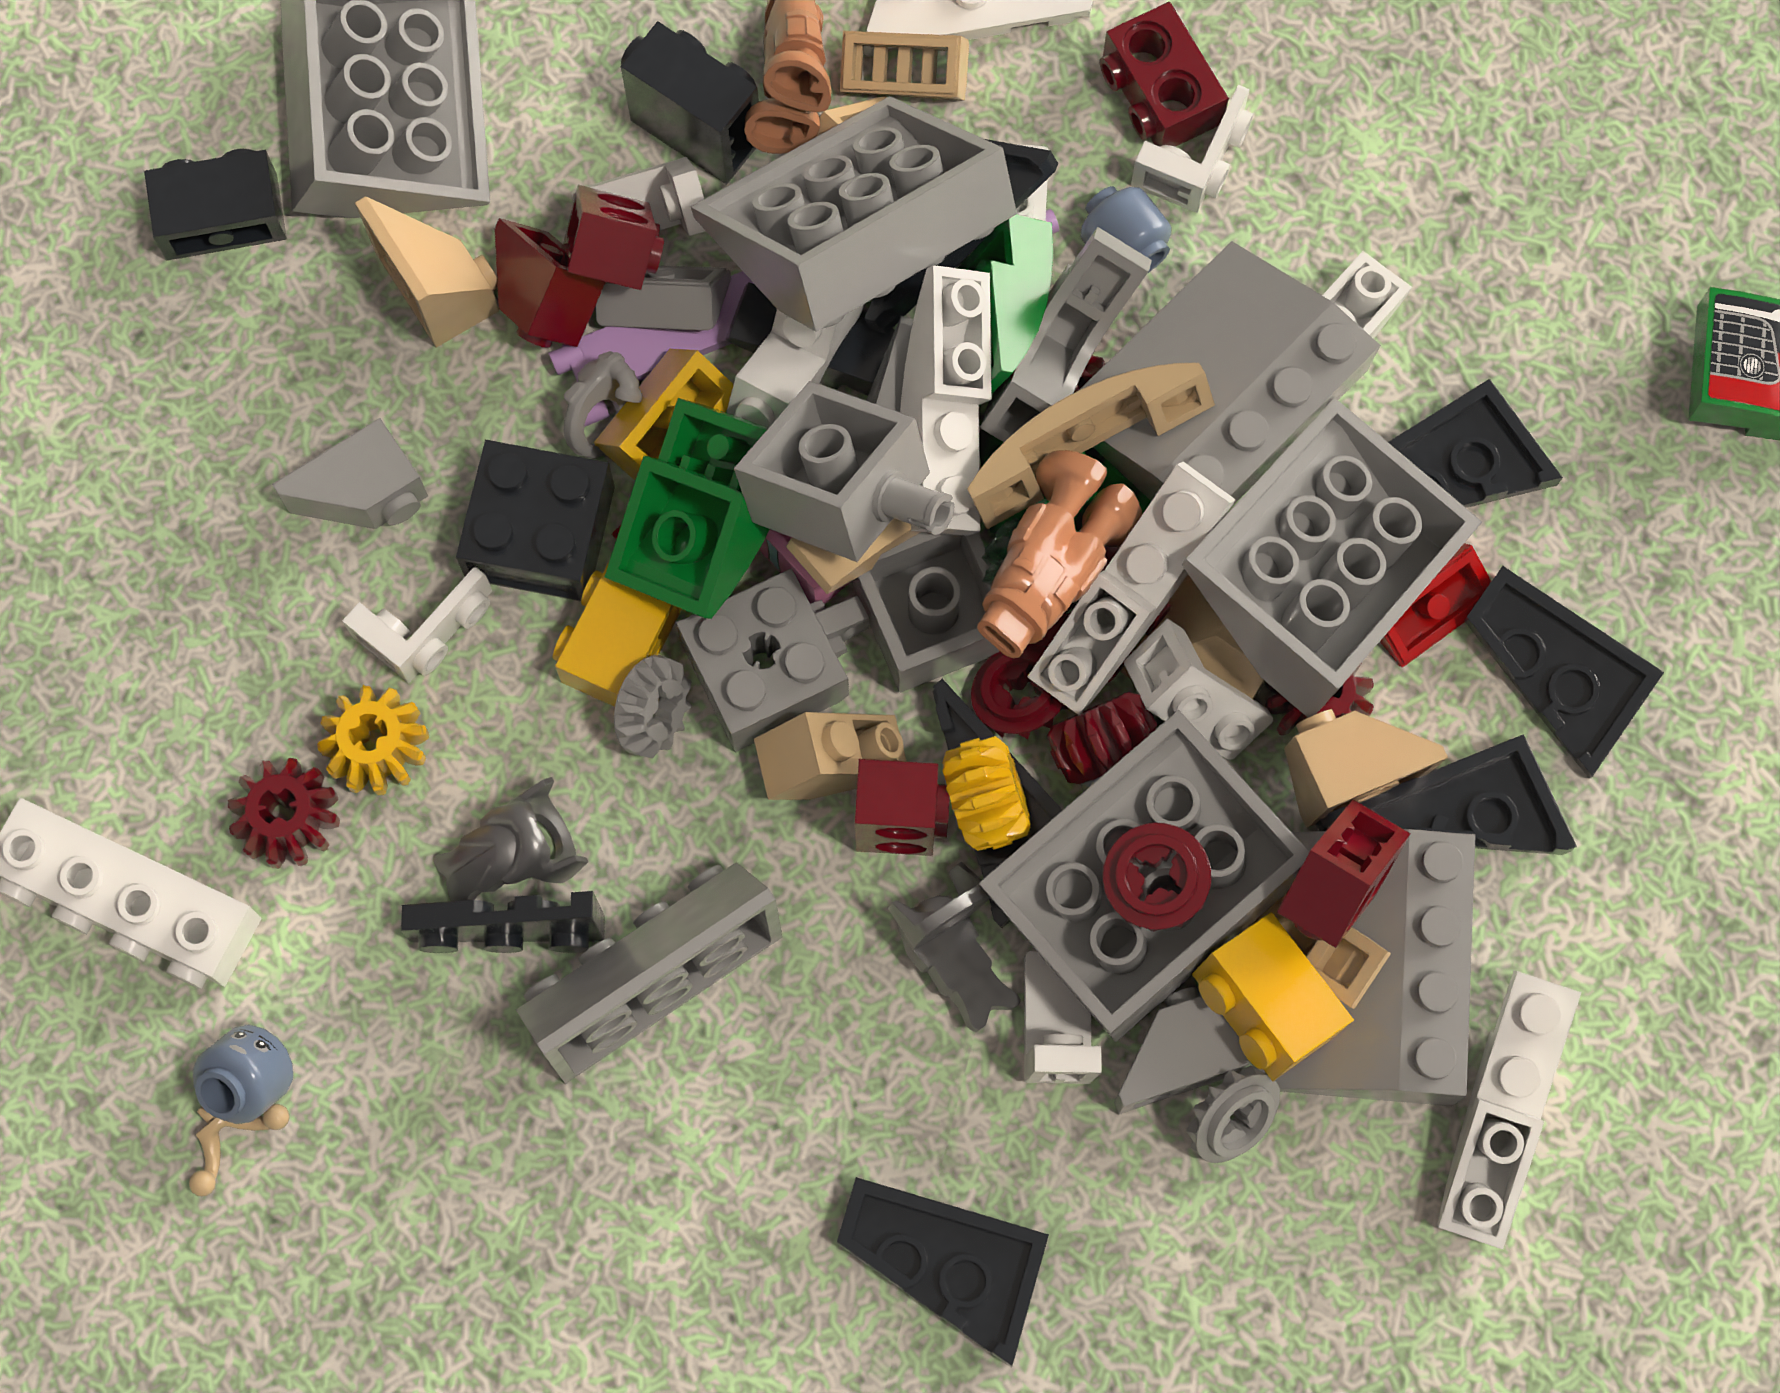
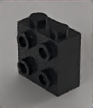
(689, 99)

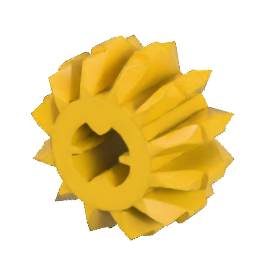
(393, 748)
(986, 793)

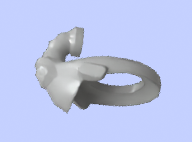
(597, 381)

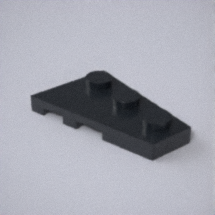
(1478, 449)
(1563, 666)
(527, 919)
(949, 1259)

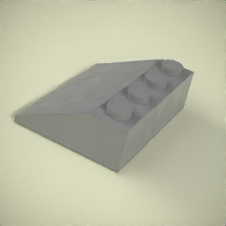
(383, 105)
(859, 210)
(1271, 365)
(1326, 555)
(1058, 893)
(651, 970)
(1415, 1014)

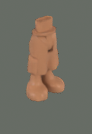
(791, 78)
(1046, 557)

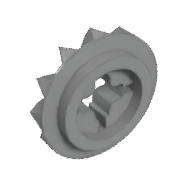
(638, 701)
(1253, 1101)

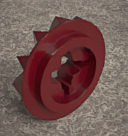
(995, 704)
(1151, 846)

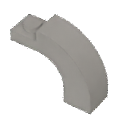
(1074, 322)

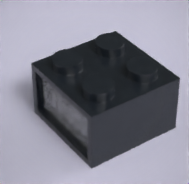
(536, 519)

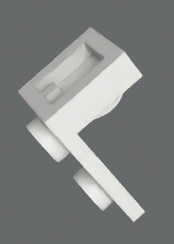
(1177, 178)
(666, 187)
(426, 648)
(1174, 679)
(1055, 1029)

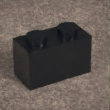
(215, 204)

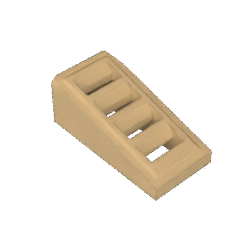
(956, 71)

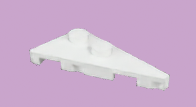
(970, 17)

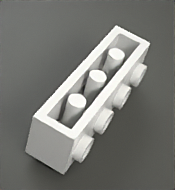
(124, 894)

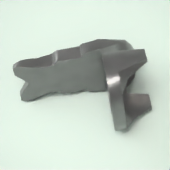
(511, 848)
(943, 943)

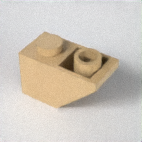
(822, 752)

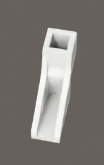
(784, 366)

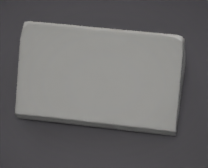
(668, 300)

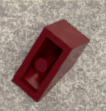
(537, 288)

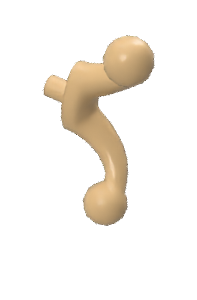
(203, 1181)

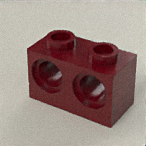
(1176, 75)
(612, 238)
(899, 807)
(1343, 874)

